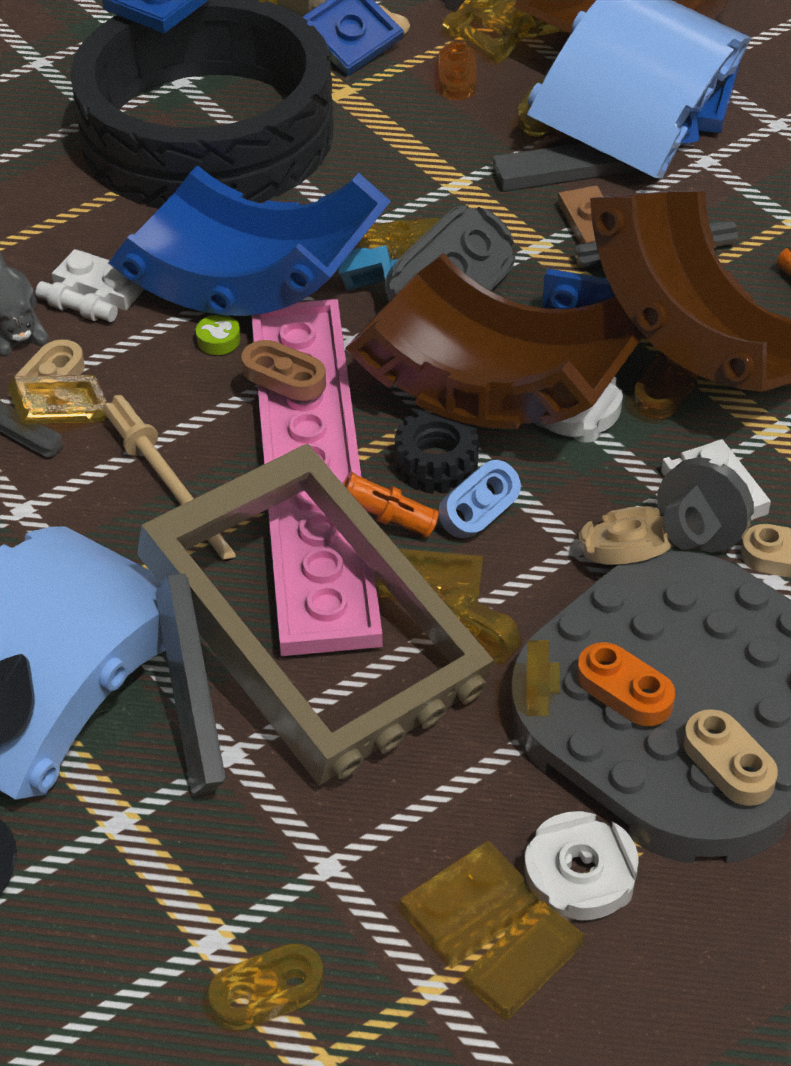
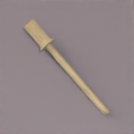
(140, 439)

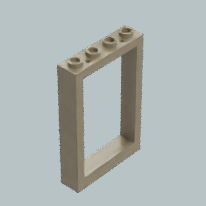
(319, 750)

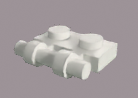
(89, 286)

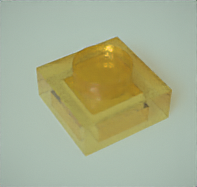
(542, 678)

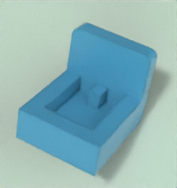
(365, 267)

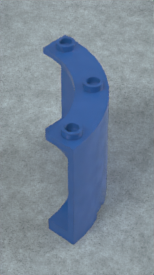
(245, 256)

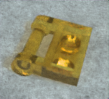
(496, 15)

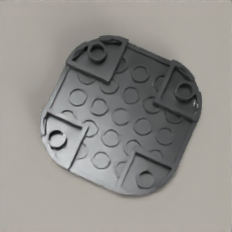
(724, 650)

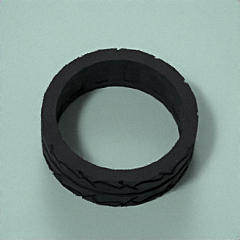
(219, 38)

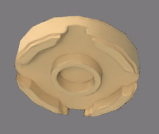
(625, 536)

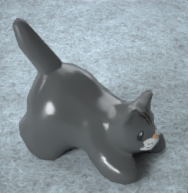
(17, 311)

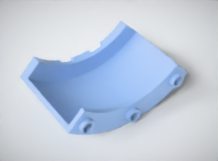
(635, 78)
(83, 627)

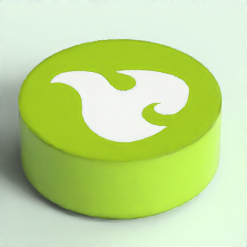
(218, 334)

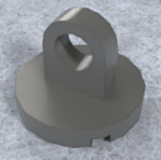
(704, 505)

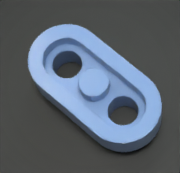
(477, 501)

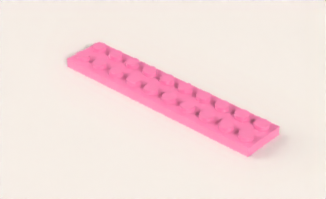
(320, 581)

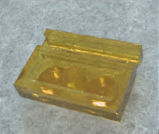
(469, 903)

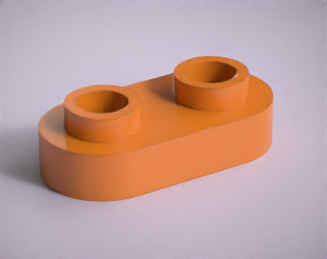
(622, 682)

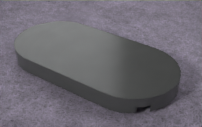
(470, 238)

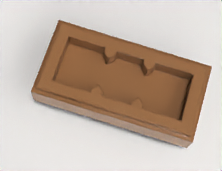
(577, 211)

